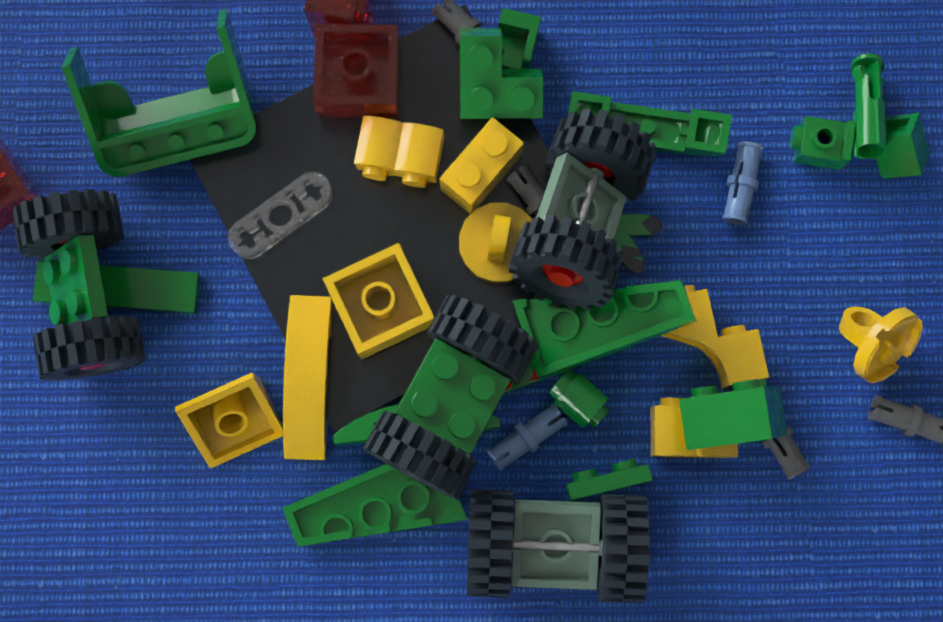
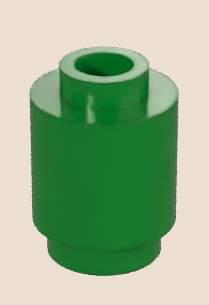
(579, 399)

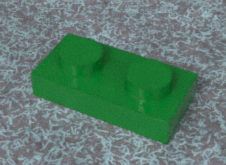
(624, 475)

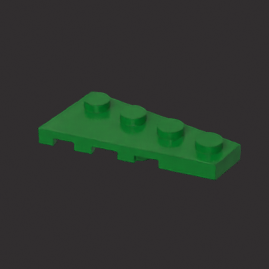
(582, 335)
(370, 505)

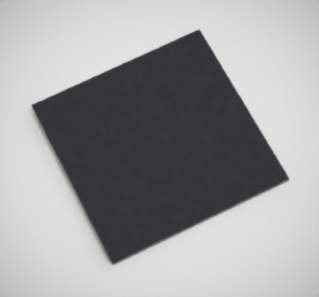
(366, 214)

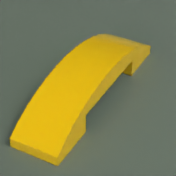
(306, 377)

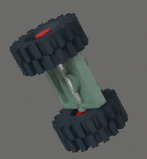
(570, 244)
(558, 545)

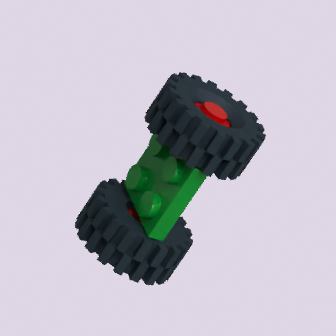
(66, 234)
(452, 395)

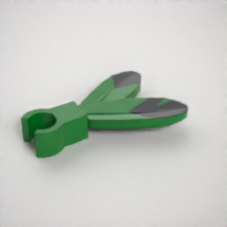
(634, 225)

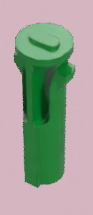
(869, 106)

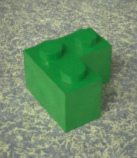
(488, 88)
(732, 417)

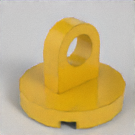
(490, 240)
(880, 339)

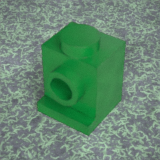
(812, 152)

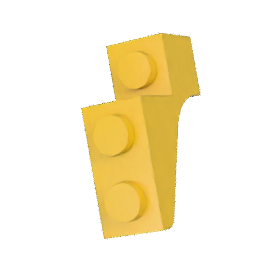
(735, 354)

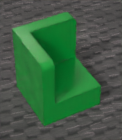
(518, 38)
(905, 147)

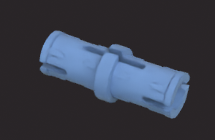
(742, 183)
(526, 437)

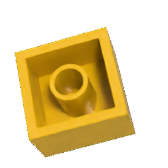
(379, 301)

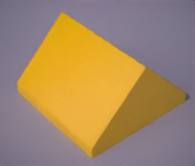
(231, 419)

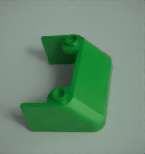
(167, 129)

